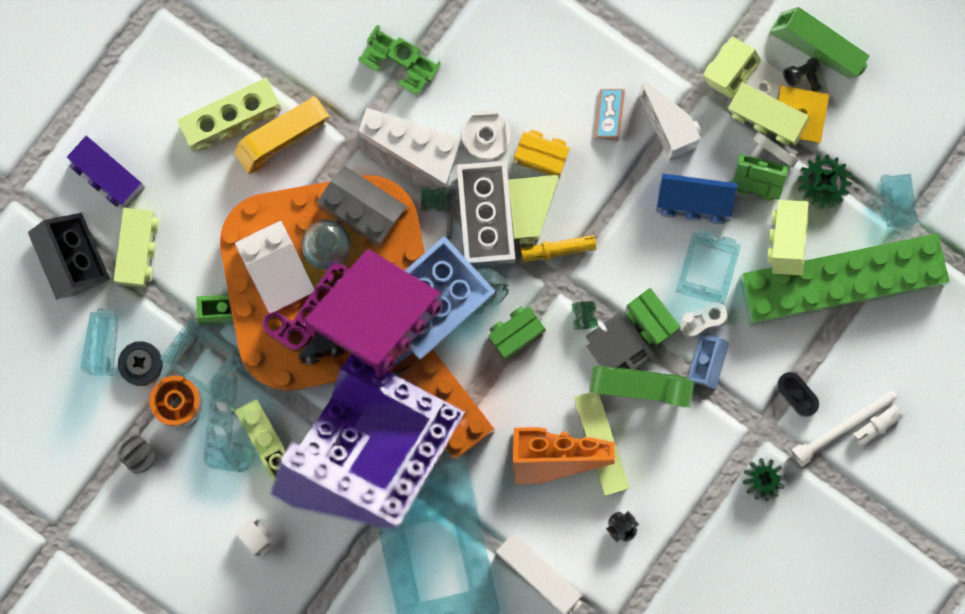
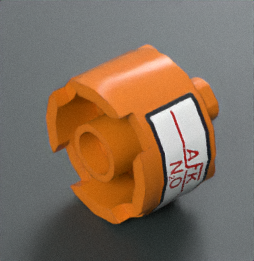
(165, 393)

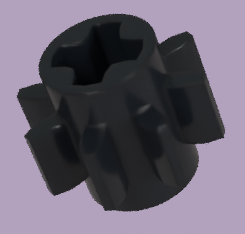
(622, 526)

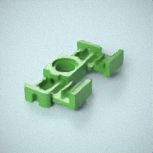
(383, 45)

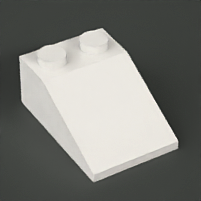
(671, 123)
(275, 267)

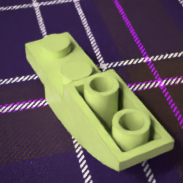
(262, 435)

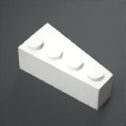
(415, 145)

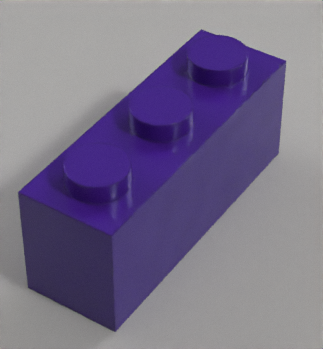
(104, 173)

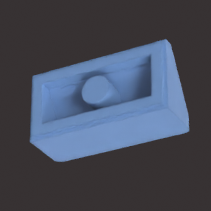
(708, 361)

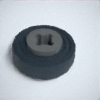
(146, 370)

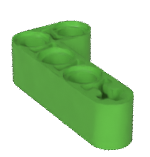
(642, 384)

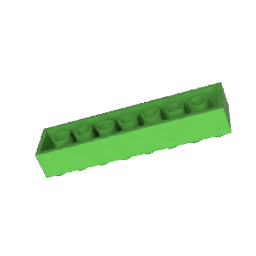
(846, 279)

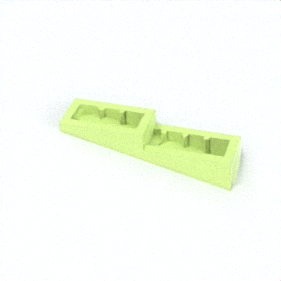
(596, 426)

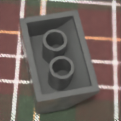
(361, 206)

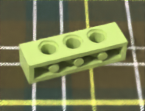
(259, 91)

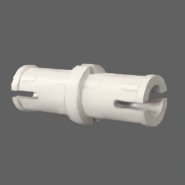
(878, 425)

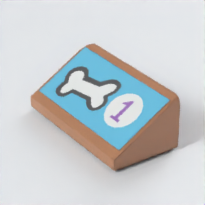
(609, 114)

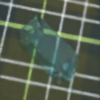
(699, 291)
(181, 342)

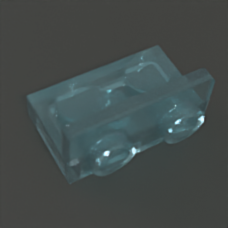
(897, 200)

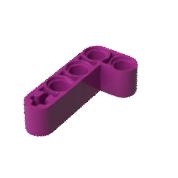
(298, 325)

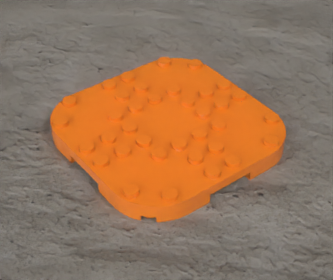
(297, 209)

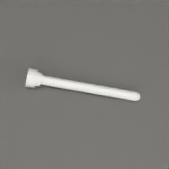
(804, 452)

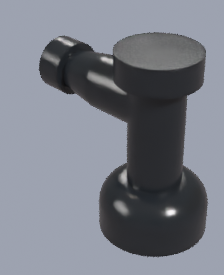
(794, 75)

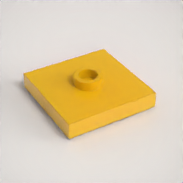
(810, 103)

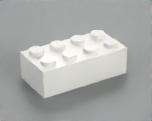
(486, 213)

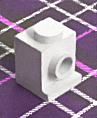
(255, 536)

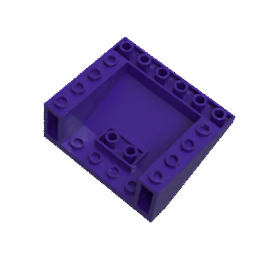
(367, 448)

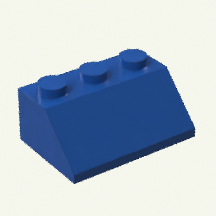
(695, 198)

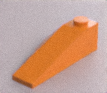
(551, 456)

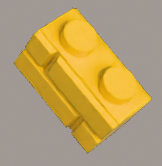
(541, 153)

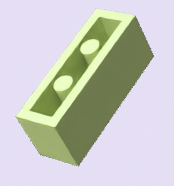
(768, 115)
(788, 237)
(136, 248)

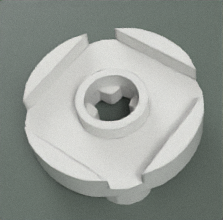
(495, 124)

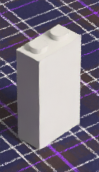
(539, 574)

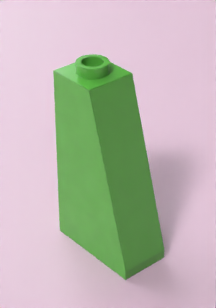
(819, 41)

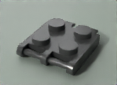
(618, 345)

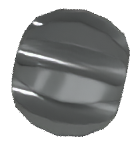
(136, 454)

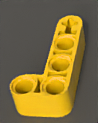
(269, 139)

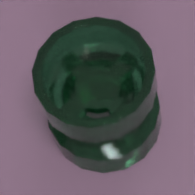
(433, 199)
(584, 315)

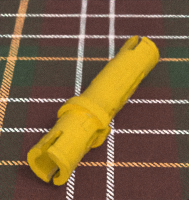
(559, 248)

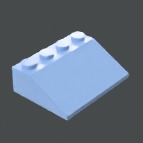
(460, 290)

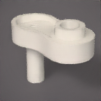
(784, 153)
(698, 322)

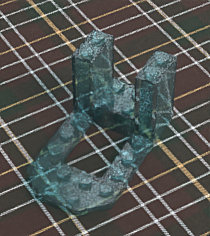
(443, 495)

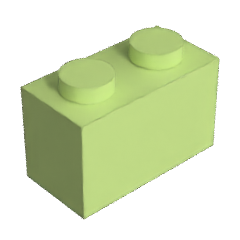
(731, 67)

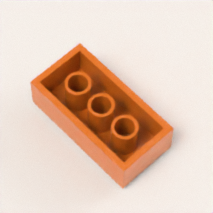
(436, 379)

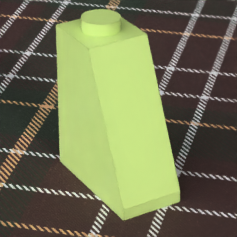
(530, 205)

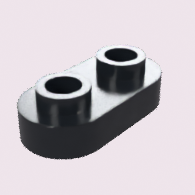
(798, 394)

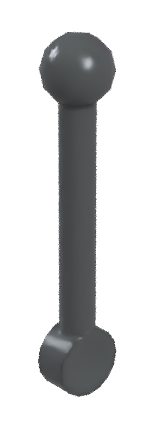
(451, 193)

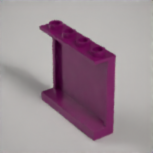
(375, 311)

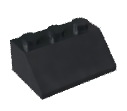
(68, 255)

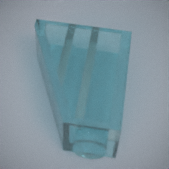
(100, 343)

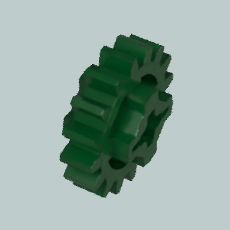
(829, 189)

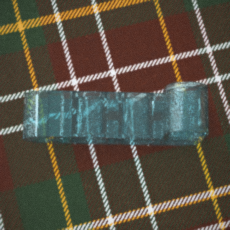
(224, 419)

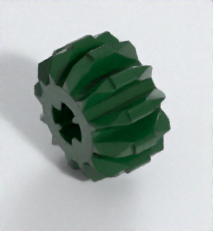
(771, 476)

